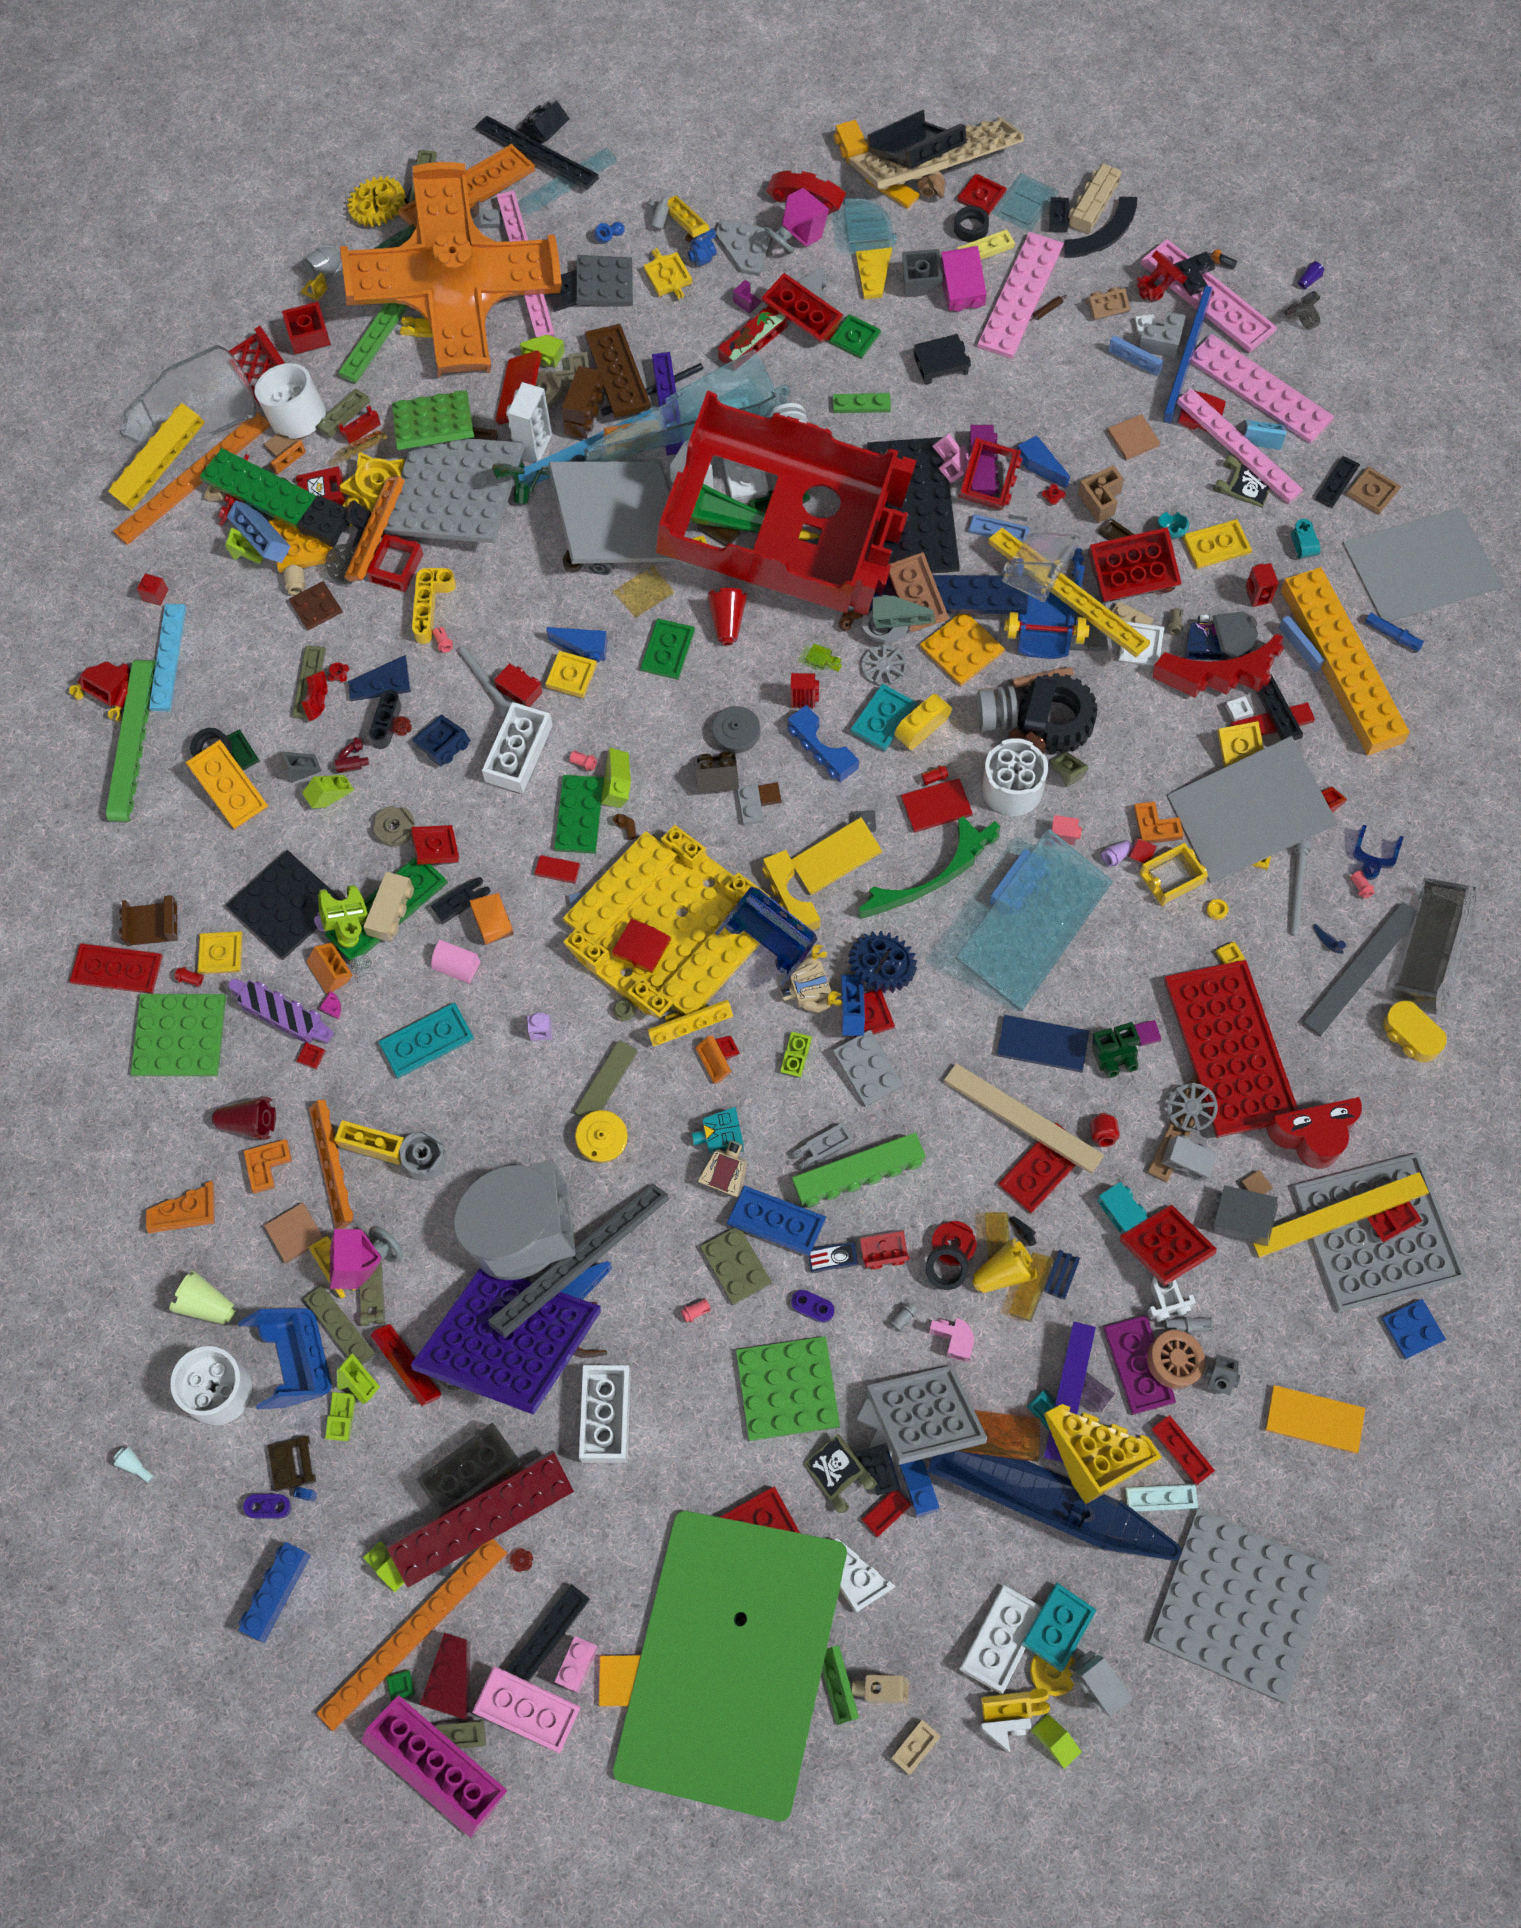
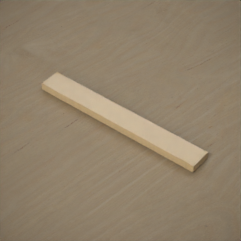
(1024, 1118)

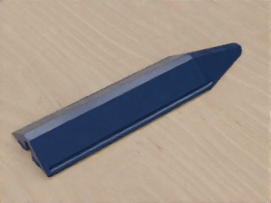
(1055, 1502)

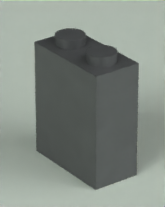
(1245, 1215)

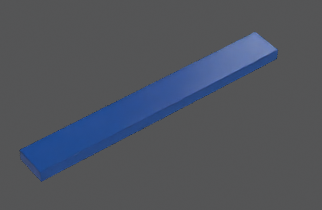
(1188, 354)

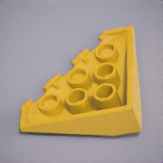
(1097, 1454)

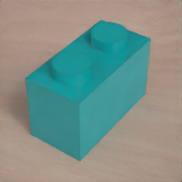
(1122, 1208)

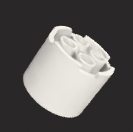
(290, 400)
(1011, 792)
(195, 1380)

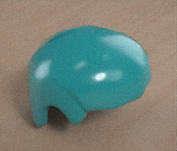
(1177, 524)

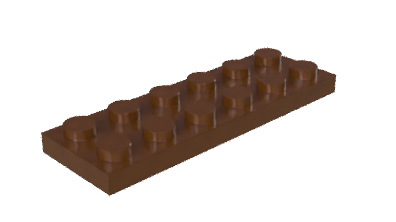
(618, 370)

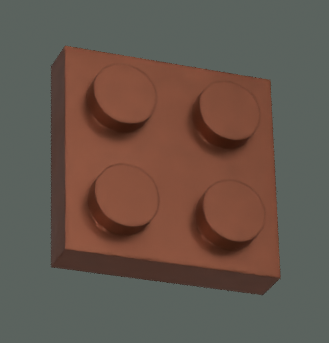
(315, 605)

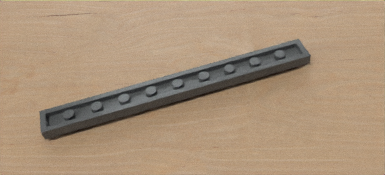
(586, 1254)

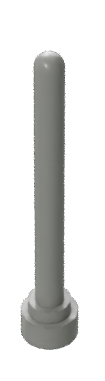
(504, 705)
(1302, 850)

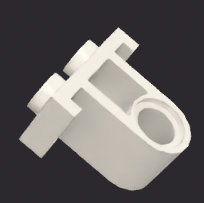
(1168, 1301)

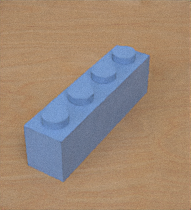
(258, 531)

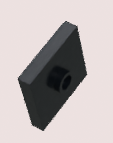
(568, 293)

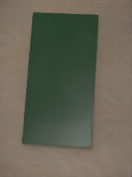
(242, 750)

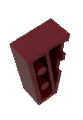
(449, 1678)

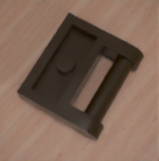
(284, 1465)

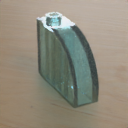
(867, 226)

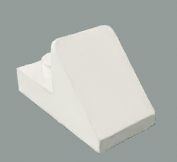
(999, 1730)

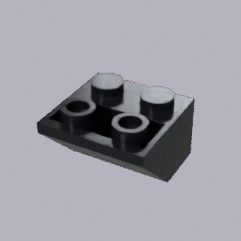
(544, 122)

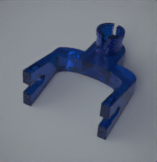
(1374, 862)

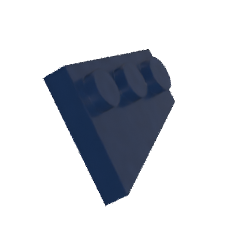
(388, 676)

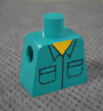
(719, 1131)

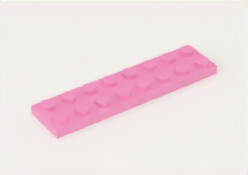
(1020, 295)
(1225, 308)
(1261, 388)

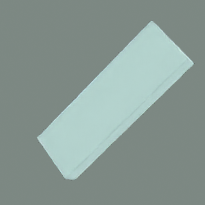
(1162, 1498)

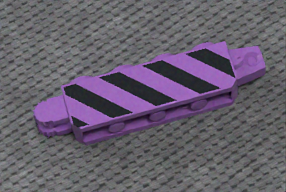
(279, 1012)

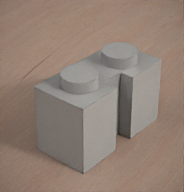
(1189, 1157)

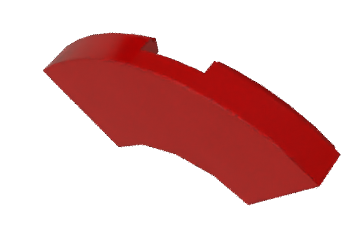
(315, 698)

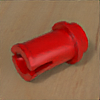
(935, 775)
(188, 976)

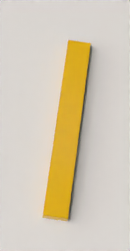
(1344, 1213)

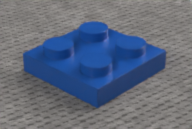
(1413, 1329)

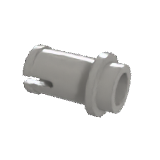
(904, 1316)

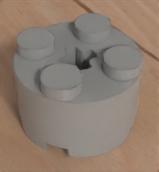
(423, 1144)

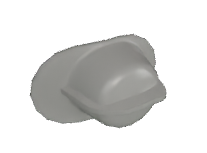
(882, 634)

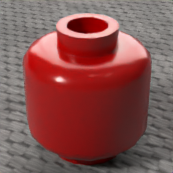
(1104, 1130)

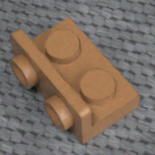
(1109, 303)

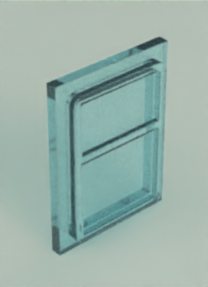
(1025, 202)

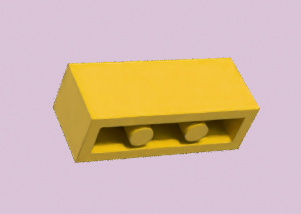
(369, 1142)

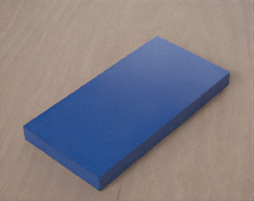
(776, 1220)

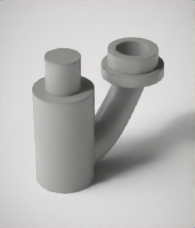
(658, 212)

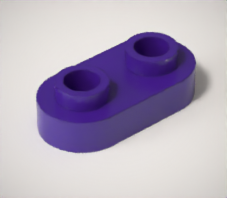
(812, 1306)
(267, 1506)

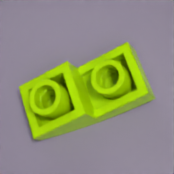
(796, 1054)

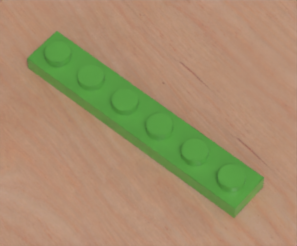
(372, 341)

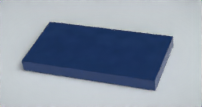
(1043, 1043)

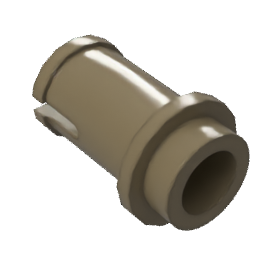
(1175, 625)

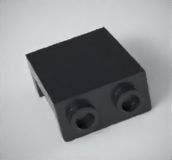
(941, 357)

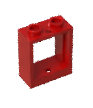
(390, 579)

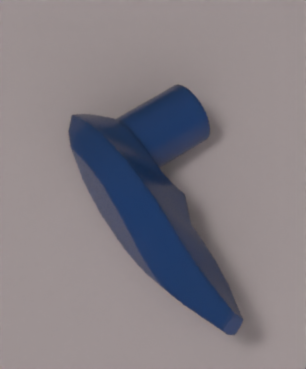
(1330, 941)

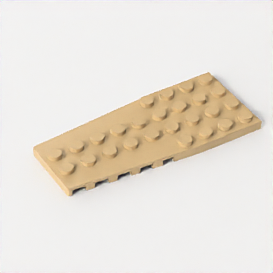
(980, 141)

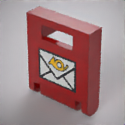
(319, 483)

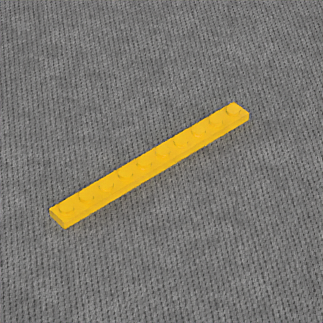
(1080, 601)

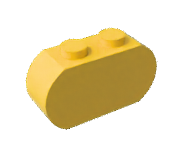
(923, 721)
(1414, 1031)

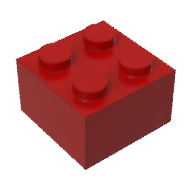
(306, 327)

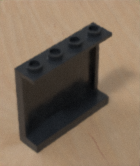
(914, 140)

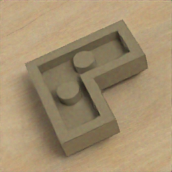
(575, 360)

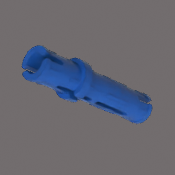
(1395, 632)

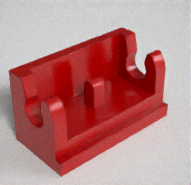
(360, 426)

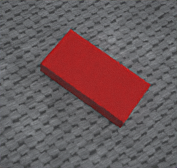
(557, 869)
(886, 1512)

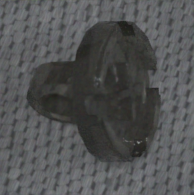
(1305, 309)

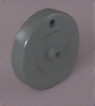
(736, 729)

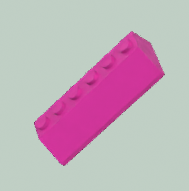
(434, 1766)

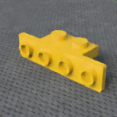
(680, 1025)

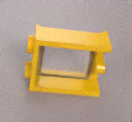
(1173, 874)

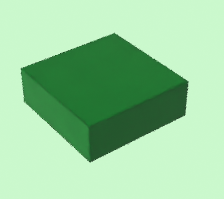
(401, 1685)

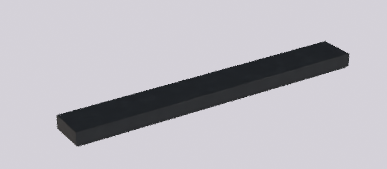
(537, 152)

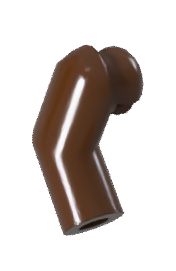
(847, 620)
(627, 824)

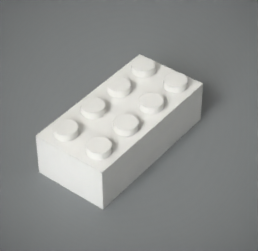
(530, 421)
(517, 747)
(605, 1414)

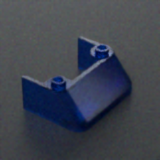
(772, 928)

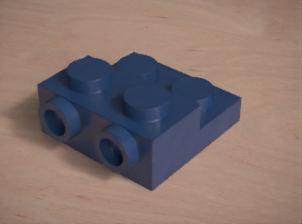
(441, 740)

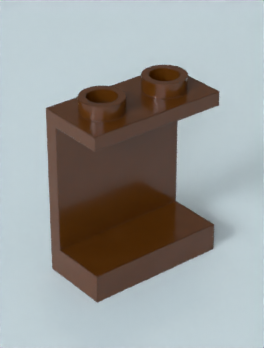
(149, 922)

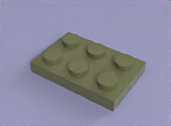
(736, 1265)

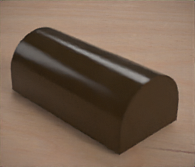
(721, 534)

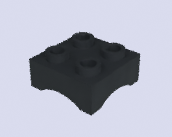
(324, 521)

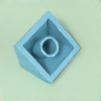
(1265, 434)

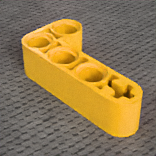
(427, 606)

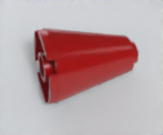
(727, 613)

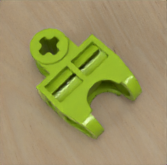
(343, 915)

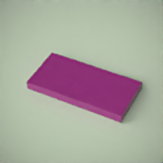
(1129, 1348)

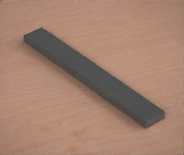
(1360, 969)

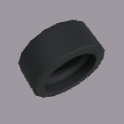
(971, 212)
(204, 735)
(947, 1250)

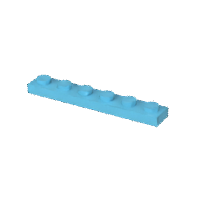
(167, 657)

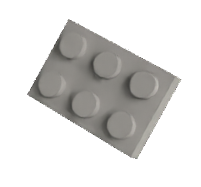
(867, 1068)

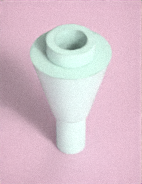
(128, 1461)

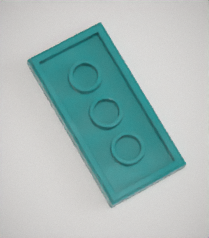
(426, 1040)

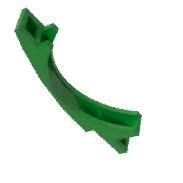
(970, 845)

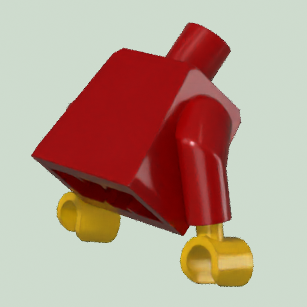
(106, 684)

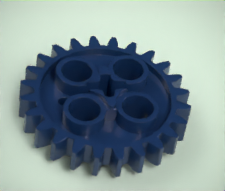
(869, 953)

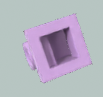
(537, 1024)

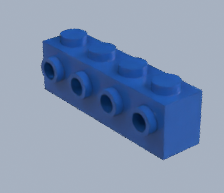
(274, 1592)

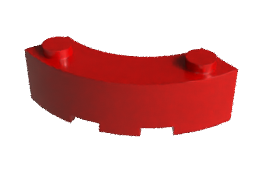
(786, 183)

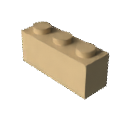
(388, 906)

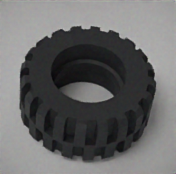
(1075, 696)

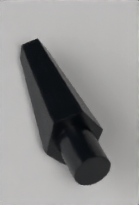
(1024, 1230)

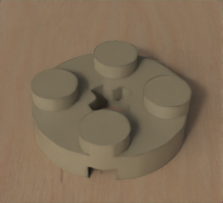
(554, 386)
(383, 829)

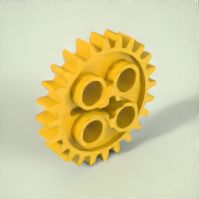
(363, 202)

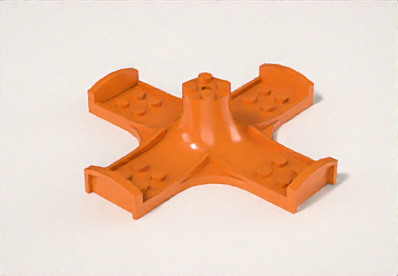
(450, 269)

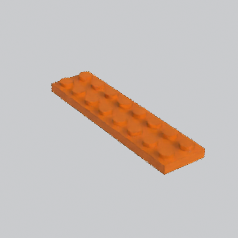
(485, 178)

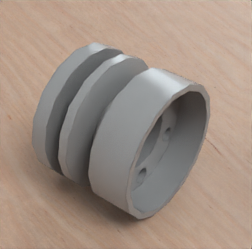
(999, 708)

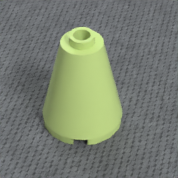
(202, 1301)

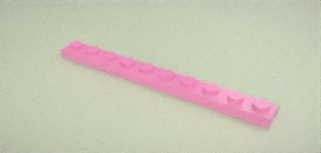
(516, 232)

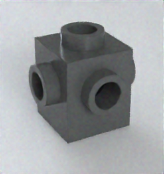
(1223, 1375)

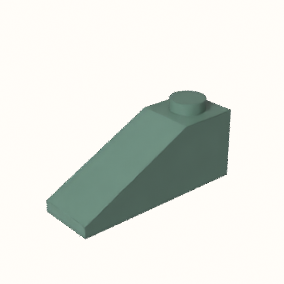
(897, 612)

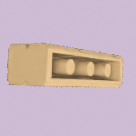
(1095, 198)

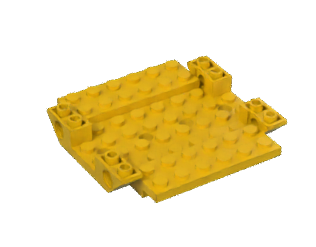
(650, 887)

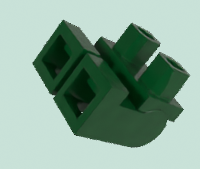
(1116, 1049)

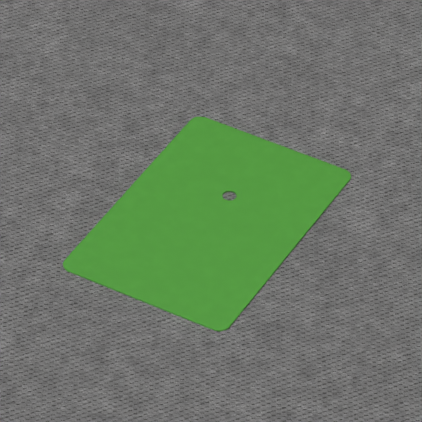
(725, 1705)

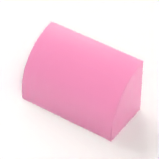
(455, 961)

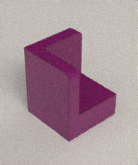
(743, 297)

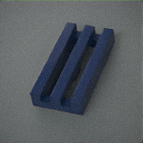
(1068, 1257)

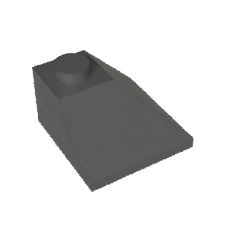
(1235, 633)

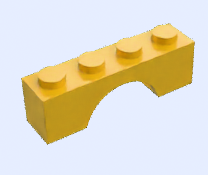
(780, 870)

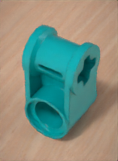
(1305, 539)

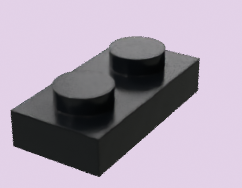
(1058, 214)

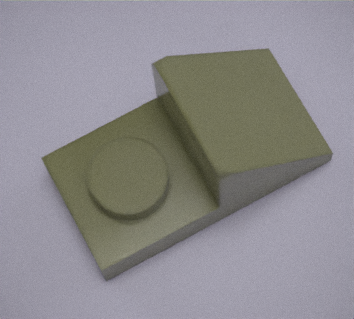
(1070, 768)

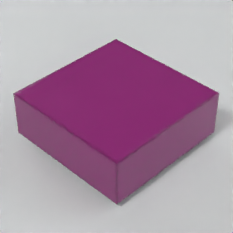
(1148, 1033)

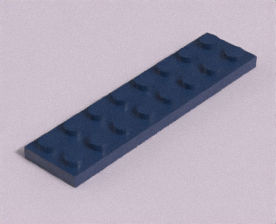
(974, 594)

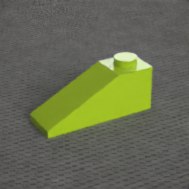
(616, 779)

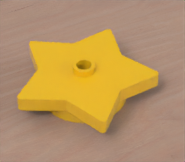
(370, 478)

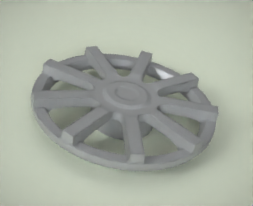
(884, 664)
(1192, 1107)

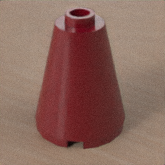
(247, 1118)

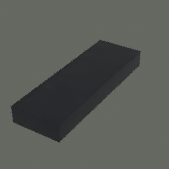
(1337, 482)

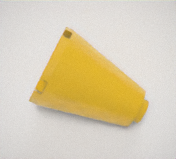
(1005, 1268)

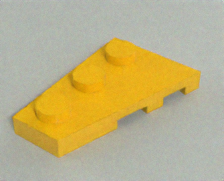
(873, 271)

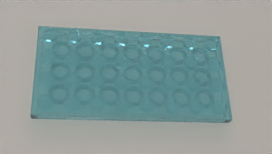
(1034, 920)

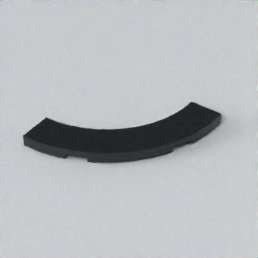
(1107, 235)

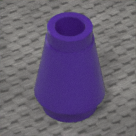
(1311, 274)

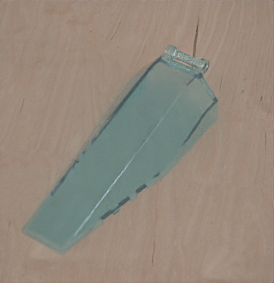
(737, 384)

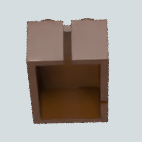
(582, 402)

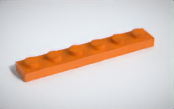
(373, 531)
(330, 1164)

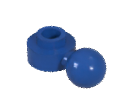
(616, 229)

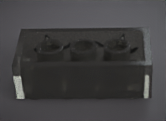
(469, 1469)

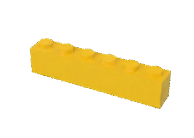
(156, 456)

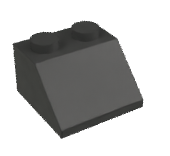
(921, 271)

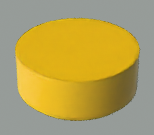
(1217, 909)

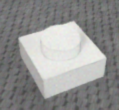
(1141, 320)
(1239, 709)

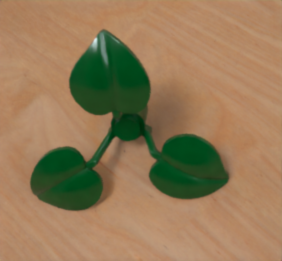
(521, 488)

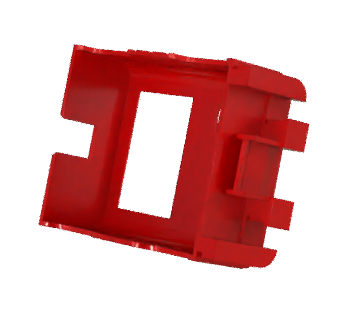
(850, 552)

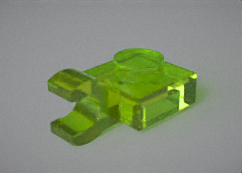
(821, 656)

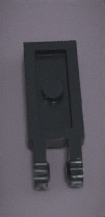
(459, 900)

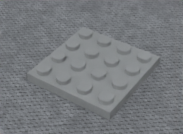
(926, 1414)

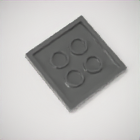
(604, 280)

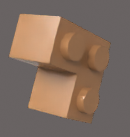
(1099, 492)

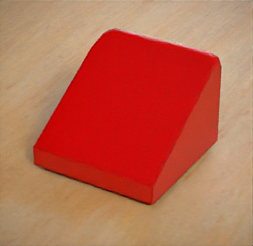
(727, 1047)

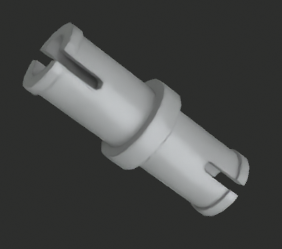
(1190, 1325)

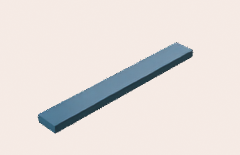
(565, 455)

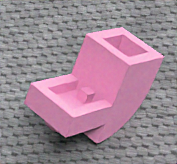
(954, 457)
(960, 1335)

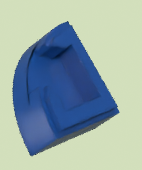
(307, 1494)

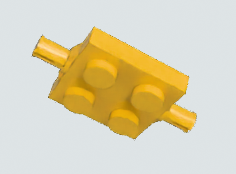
(667, 274)

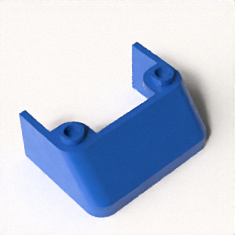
(298, 1351)

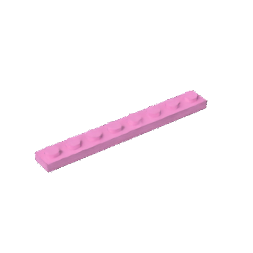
(1239, 446)

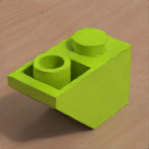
(550, 347)
(326, 790)

